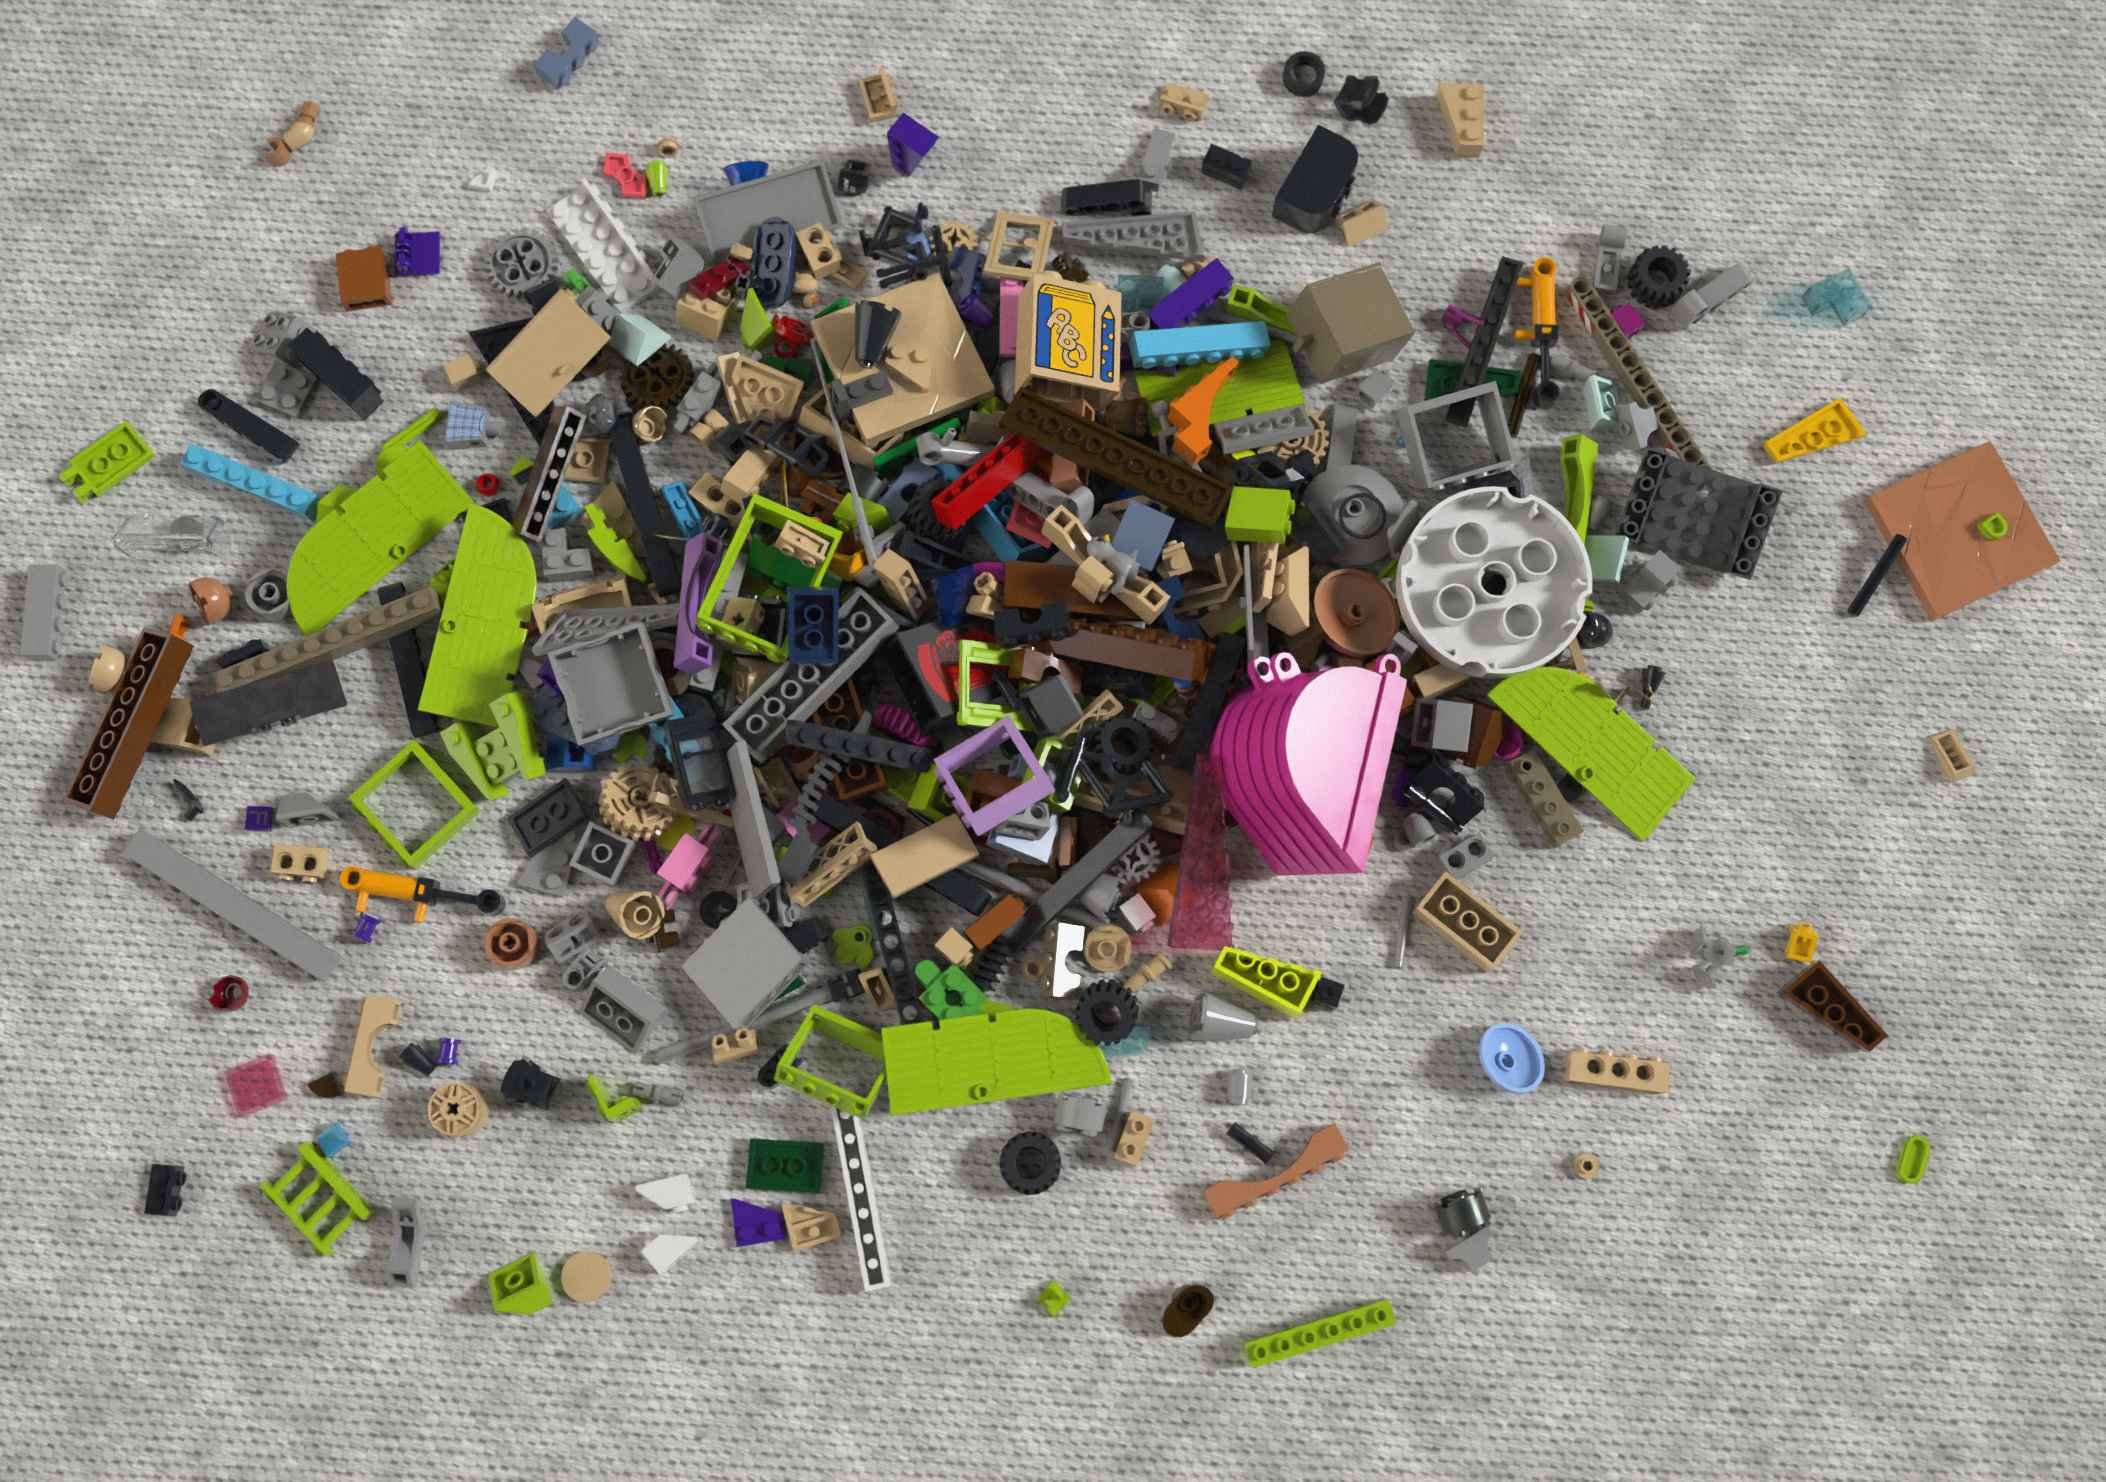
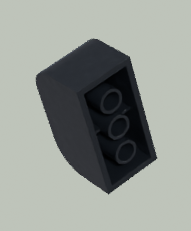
(1317, 182)

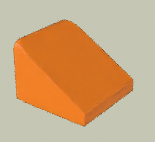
(178, 626)

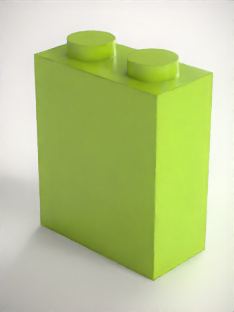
(1259, 515)

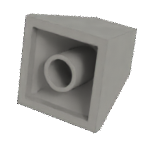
(303, 810)

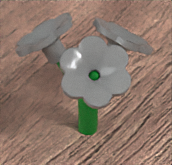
(1718, 951)

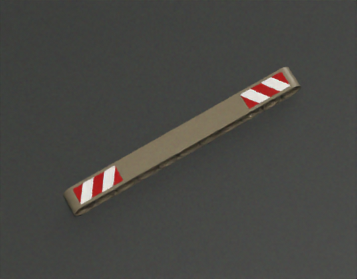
(1637, 372)

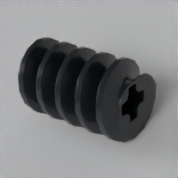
(991, 965)

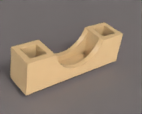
(363, 1075)

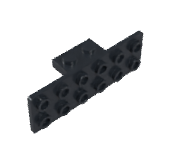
(268, 703)

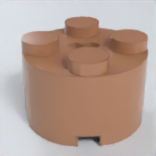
(503, 934)

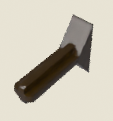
(1050, 873)

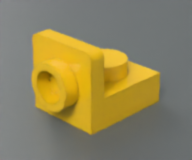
(1801, 942)

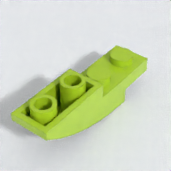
(618, 554)

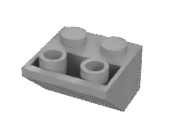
(1442, 724)

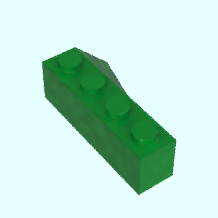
(784, 570)

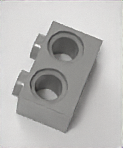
(1029, 823)
(1466, 861)
(572, 936)

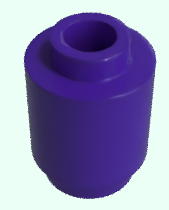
(975, 311)
(1402, 780)

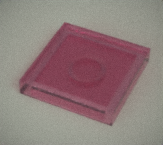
(256, 1085)

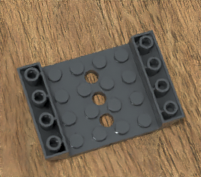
(1731, 520)

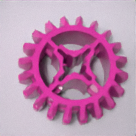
(898, 725)

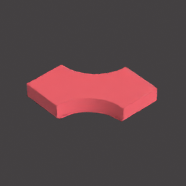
(633, 184)

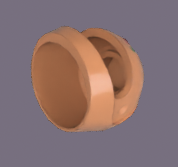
(802, 762)

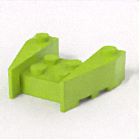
(501, 753)

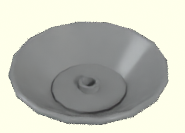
(1331, 490)

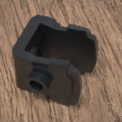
(1360, 100)
(528, 1083)

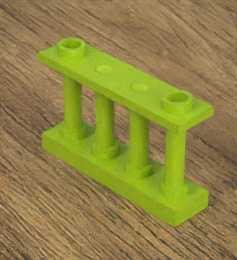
(342, 1192)

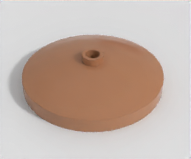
(1355, 613)

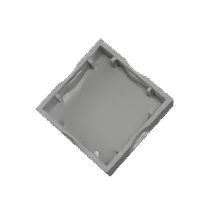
(611, 684)

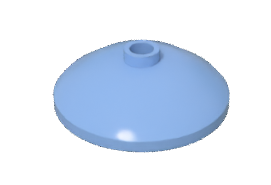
(1511, 1058)

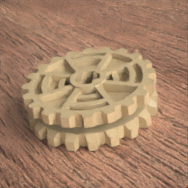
(1315, 443)
(626, 803)

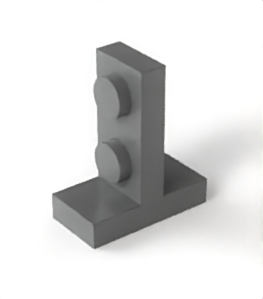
(859, 392)

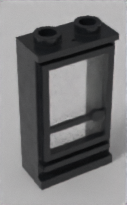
(699, 761)

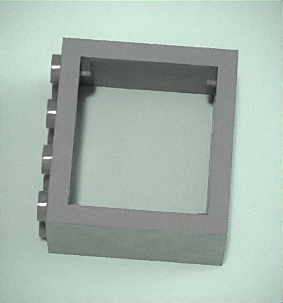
(1496, 430)

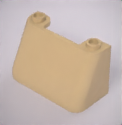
(598, 594)

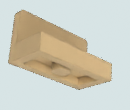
(1362, 222)

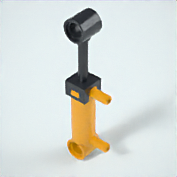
(1544, 331)
(419, 890)

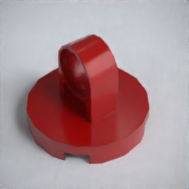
(790, 332)

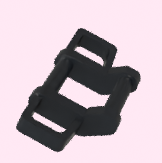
(813, 442)

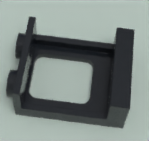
(1270, 474)

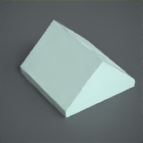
(636, 337)
(1600, 400)

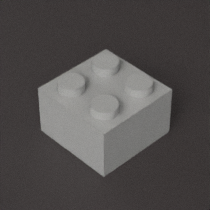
(603, 853)

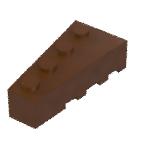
(1828, 1002)

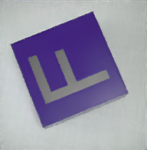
(259, 818)

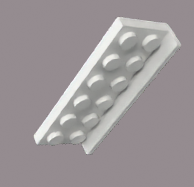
(604, 247)

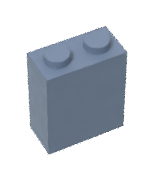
(1142, 531)

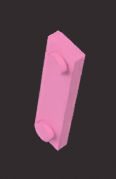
(1009, 292)

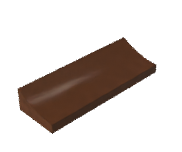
(1034, 584)

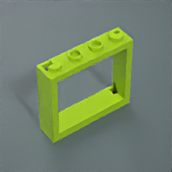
(443, 835)
(843, 1031)

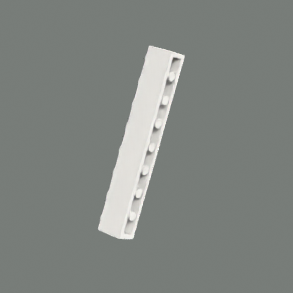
(861, 1199)

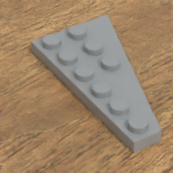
(590, 624)

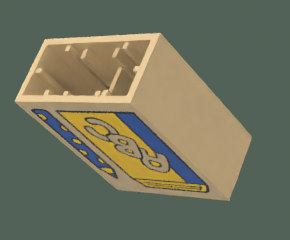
(1068, 340)

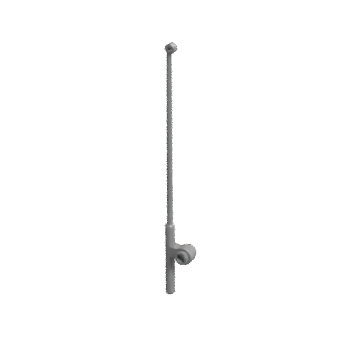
(863, 532)

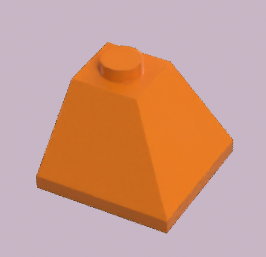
(1159, 891)

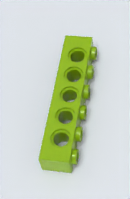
(1319, 1333)

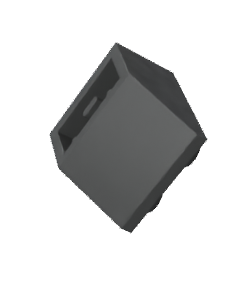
(1049, 705)

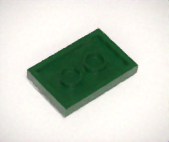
(785, 1165)

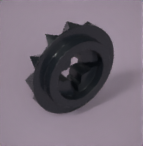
(710, 902)

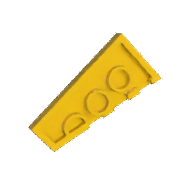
(1817, 432)

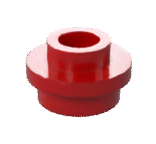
(482, 480)

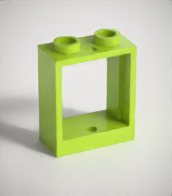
(1041, 751)

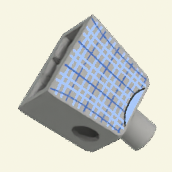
(469, 426)

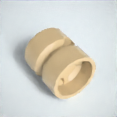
(704, 432)

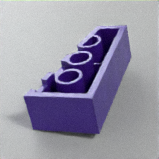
(1192, 297)

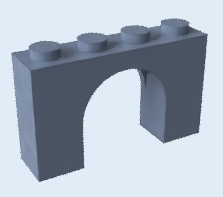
(1028, 849)

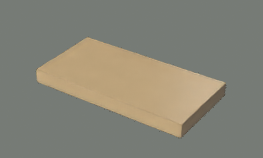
(924, 855)

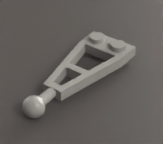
(1160, 410)

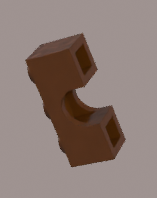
(1028, 666)

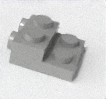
(594, 304)
(774, 904)

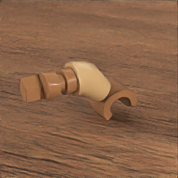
(295, 138)

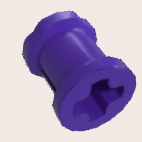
(366, 936)
(448, 1051)

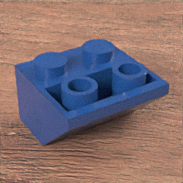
(567, 756)

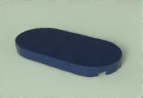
(774, 261)

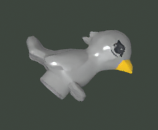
(1118, 563)

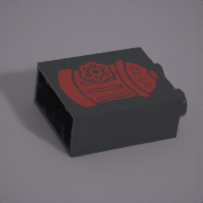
(927, 671)

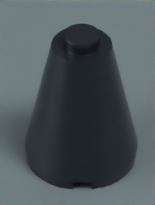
(873, 331)

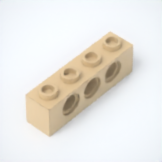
(902, 585)
(1656, 1071)

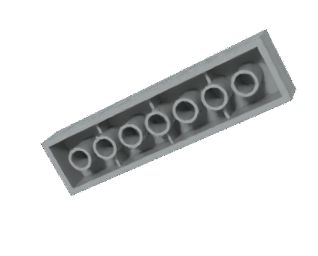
(803, 687)

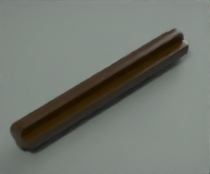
(1523, 394)

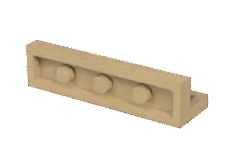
(1098, 711)
(675, 804)
(832, 869)

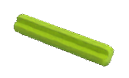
(414, 429)

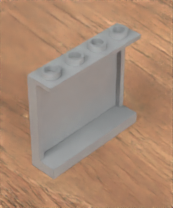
(744, 964)

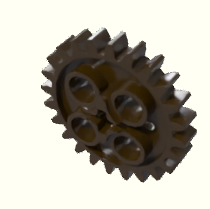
(642, 390)

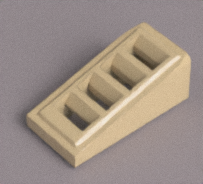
(983, 606)
(1949, 767)

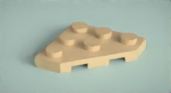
(766, 391)

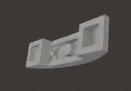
(1342, 435)

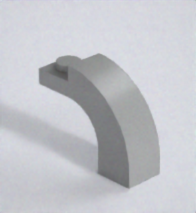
(407, 1244)

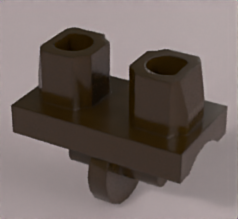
(663, 939)

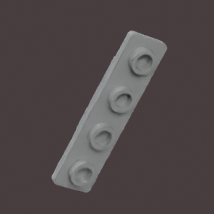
(888, 539)

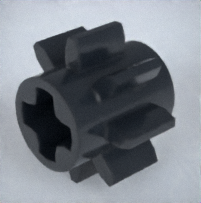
(746, 282)
(717, 526)

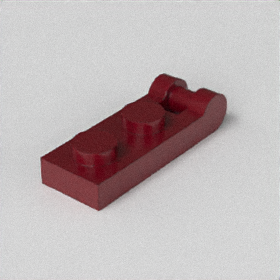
(716, 278)

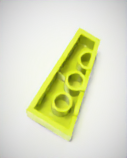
(1270, 981)

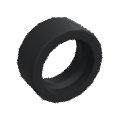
(1302, 89)

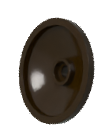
(832, 471)

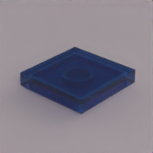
(954, 593)

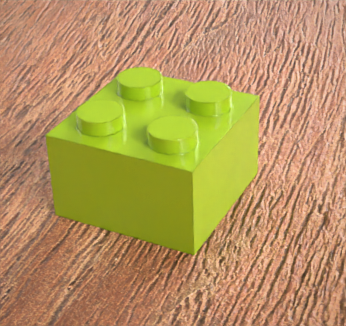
(931, 797)

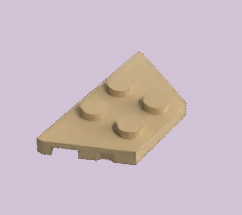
(618, 518)

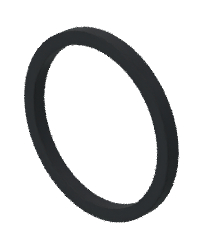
(1366, 495)

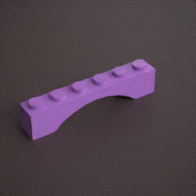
(693, 645)

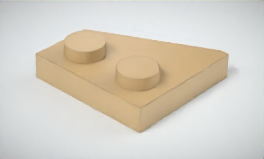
(810, 1225)

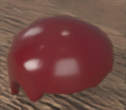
(221, 996)

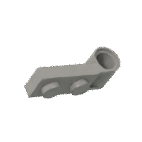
(1609, 258)

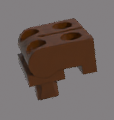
(822, 499)

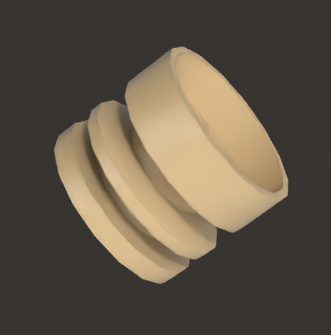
(472, 1110)

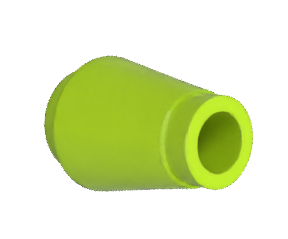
(657, 177)

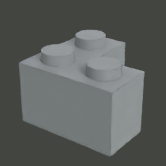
(679, 266)
(561, 562)
(1653, 578)

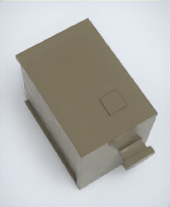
(1349, 322)

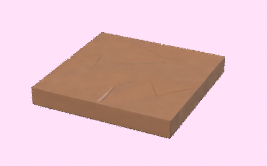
(1944, 549)

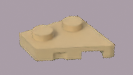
(911, 362)

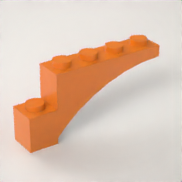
(1192, 413)

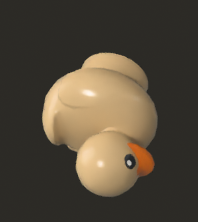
(806, 284)

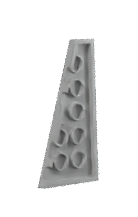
(1154, 235)

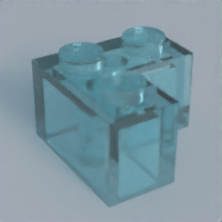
(1139, 291)
(1841, 293)

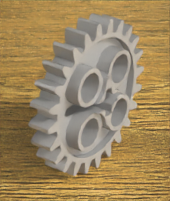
(502, 272)

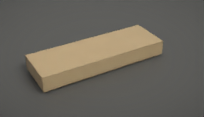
(849, 275)
(726, 366)

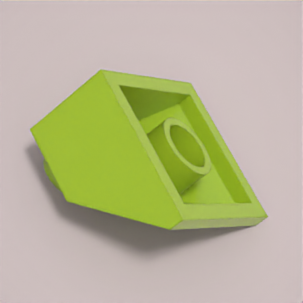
(755, 325)
(875, 515)
(520, 1286)

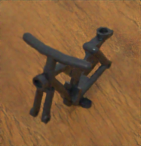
(879, 247)
(1114, 805)

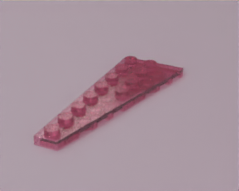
(1202, 888)

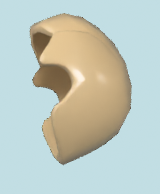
(650, 424)

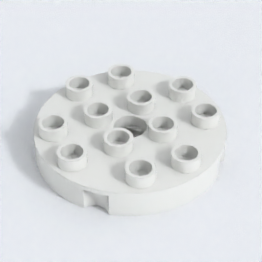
(1484, 632)

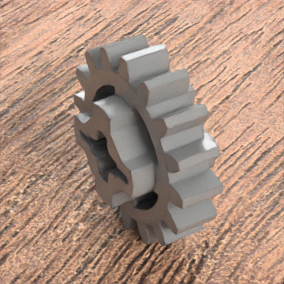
(1143, 857)

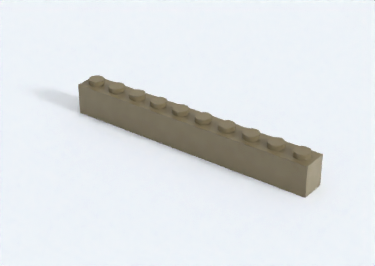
(335, 640)

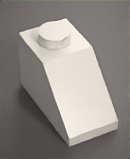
(669, 1192)
(667, 1250)

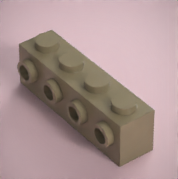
(1543, 798)

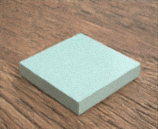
(1606, 556)

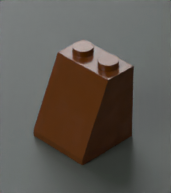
(1486, 732)

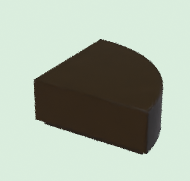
(325, 1087)

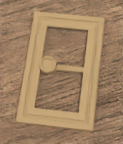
(1040, 246)

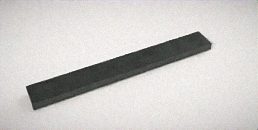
(1485, 338)

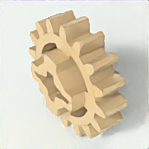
(954, 231)

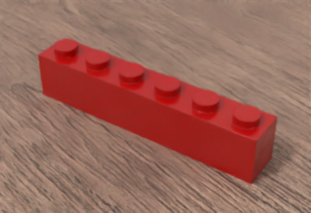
(985, 480)

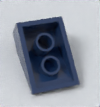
(813, 624)

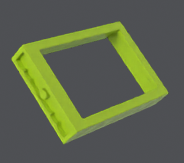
(774, 515)

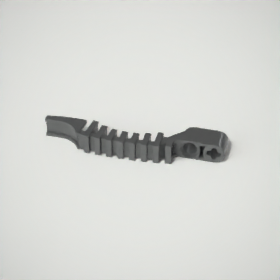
(801, 849)

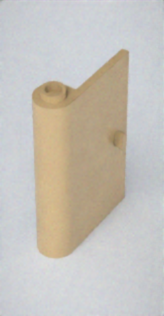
(548, 352)

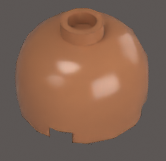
(211, 598)

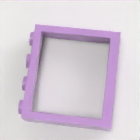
(1008, 804)

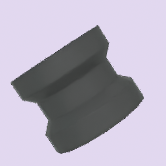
(621, 406)

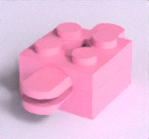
(688, 864)

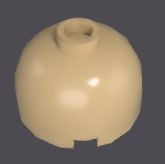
(106, 669)

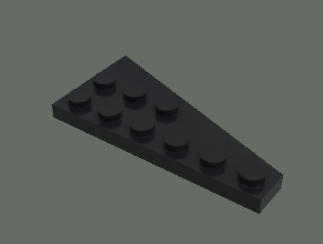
(491, 343)

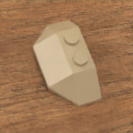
(1290, 594)

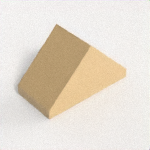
(878, 988)

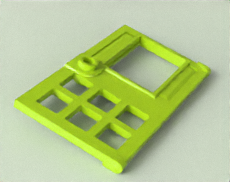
(987, 714)

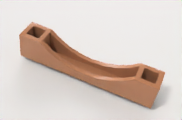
(1320, 1148)

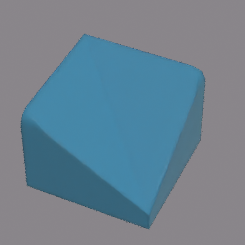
(333, 1139)

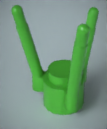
(574, 282)

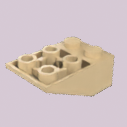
(709, 315)
(179, 729)

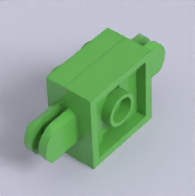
(948, 993)

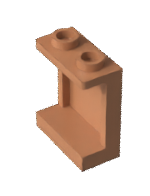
(1064, 844)

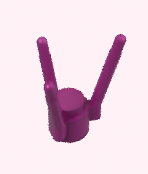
(1453, 317)

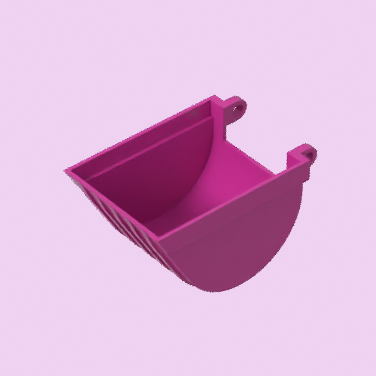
(1309, 760)

